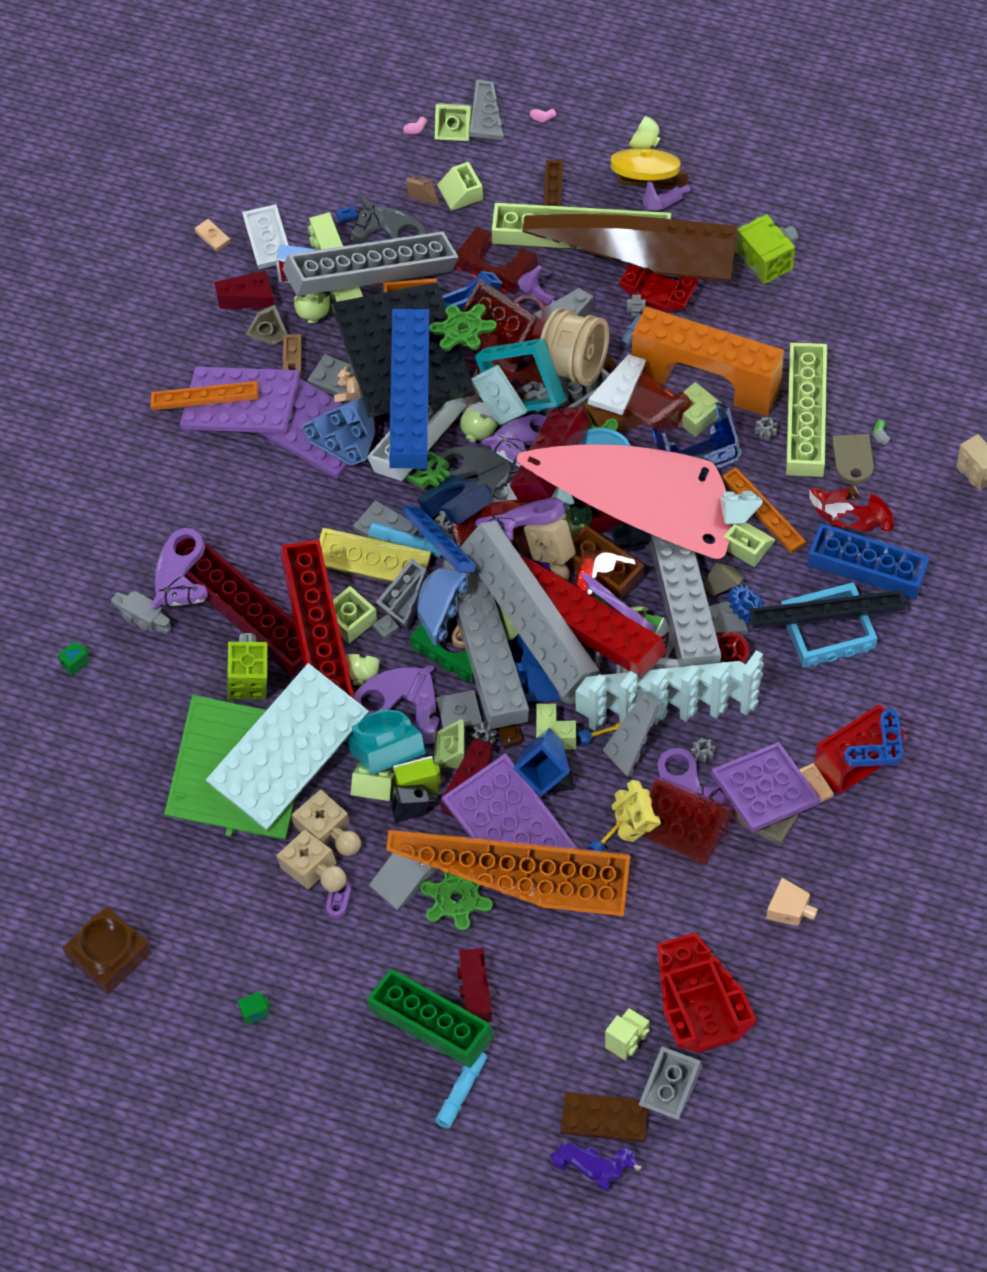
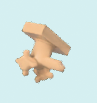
(347, 379)

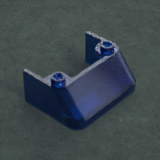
(720, 449)

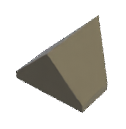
(267, 326)
(721, 579)

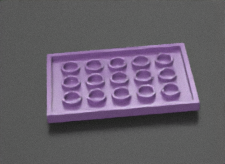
(307, 405)
(265, 415)
(504, 807)

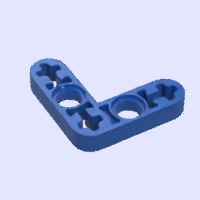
(884, 750)

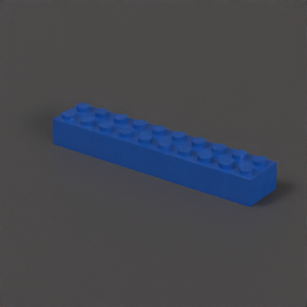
(409, 389)

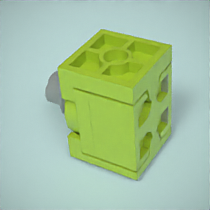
(766, 248)
(247, 668)

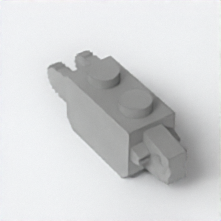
(138, 610)

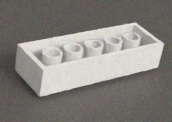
(439, 419)

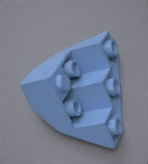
(343, 431)
(439, 601)

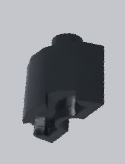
(629, 537)

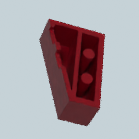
(244, 291)
(475, 983)

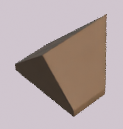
(422, 189)

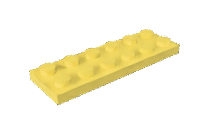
(367, 555)

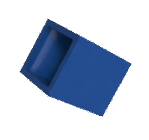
(543, 762)

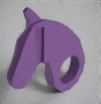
(606, 596)

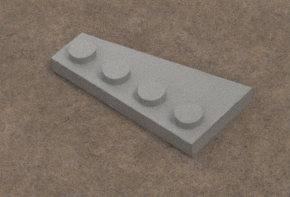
(632, 734)

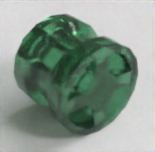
(581, 516)

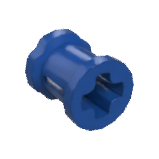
(346, 214)

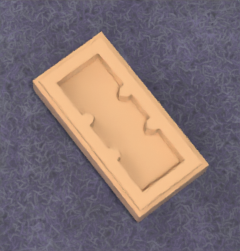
(212, 235)
(817, 782)

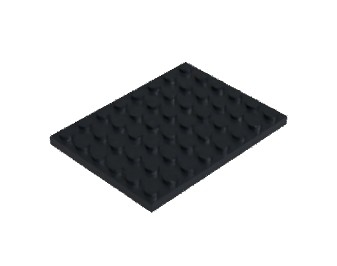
(367, 336)

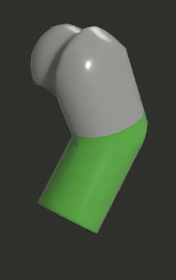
(878, 433)

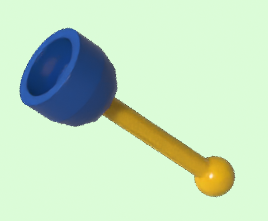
(584, 736)
(597, 845)

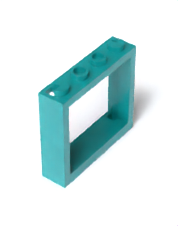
(543, 361)

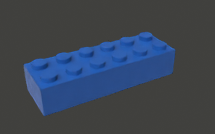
(868, 561)

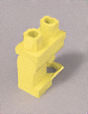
(635, 810)

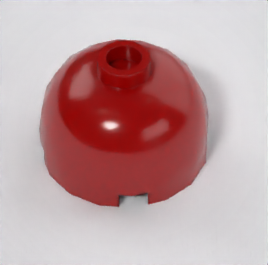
(733, 647)

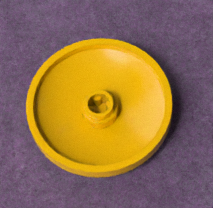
(645, 164)

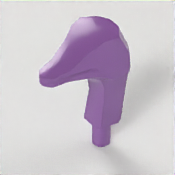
(657, 202)
(530, 286)
(424, 724)

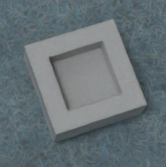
(386, 627)

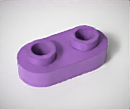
(338, 900)

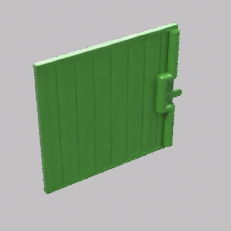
(208, 737)

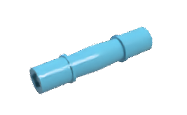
(401, 538)
(459, 1092)

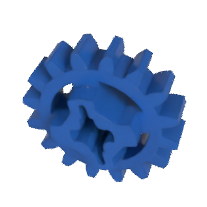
(742, 600)

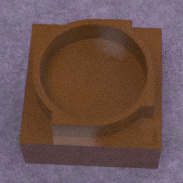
(107, 950)

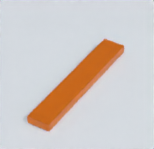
(204, 395)
(766, 512)

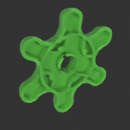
(461, 320)
(447, 907)

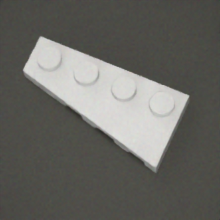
(619, 386)

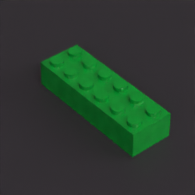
(430, 1018)

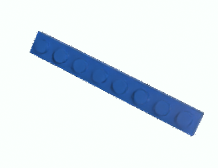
(439, 539)

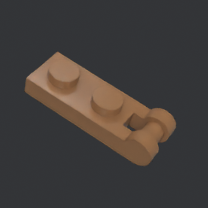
(292, 352)

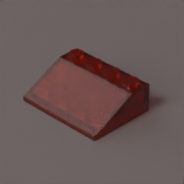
(512, 320)
(688, 820)

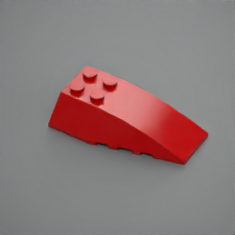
(700, 996)

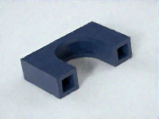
(457, 498)

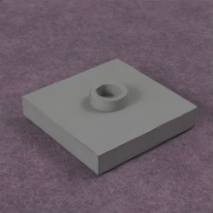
(458, 707)

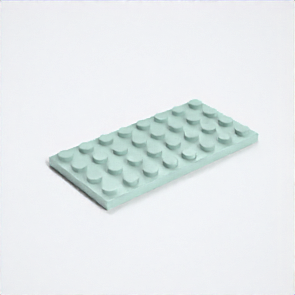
(287, 746)

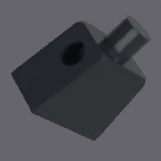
(411, 802)

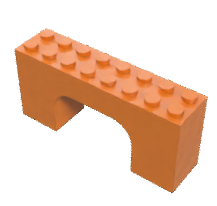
(747, 364)

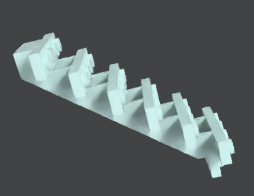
(685, 687)

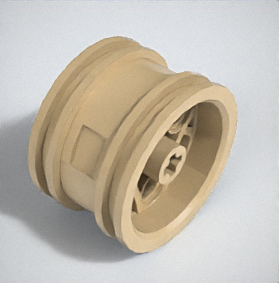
(576, 345)

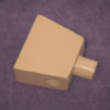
(790, 904)

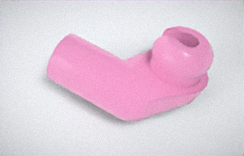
(542, 116)
(415, 128)

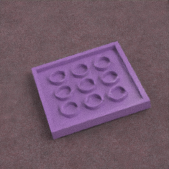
(765, 787)

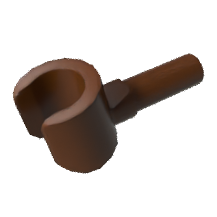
(853, 493)

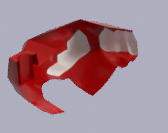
(833, 505)

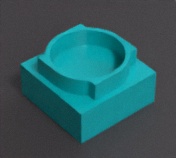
(385, 740)

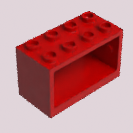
(860, 732)

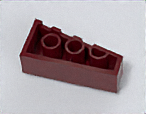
(476, 758)

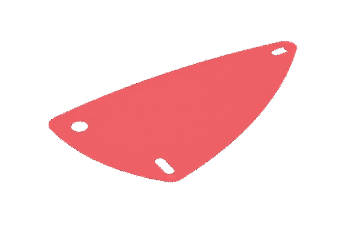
(642, 488)

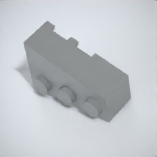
(577, 301)
(402, 595)

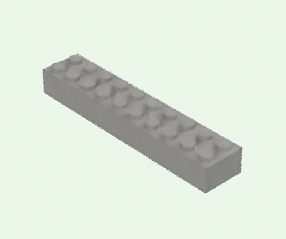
(369, 263)
(685, 603)
(529, 608)
(489, 654)

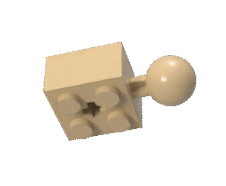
(973, 461)
(551, 545)
(326, 822)
(310, 860)

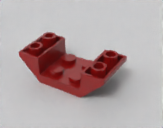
(658, 290)

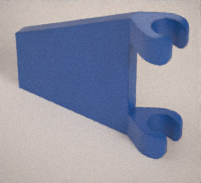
(538, 684)

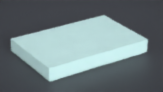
(498, 395)

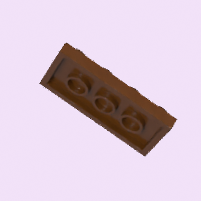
(604, 1117)

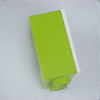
(419, 773)

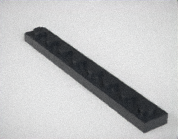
(827, 609)

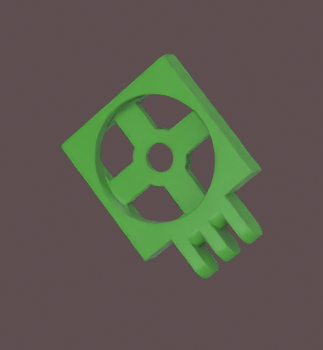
(431, 476)

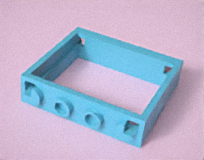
(836, 651)

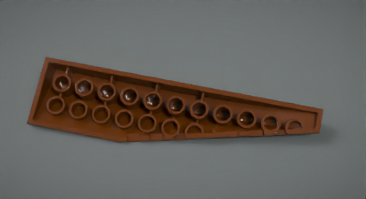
(649, 242)

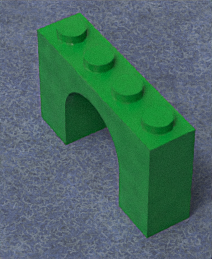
(454, 662)

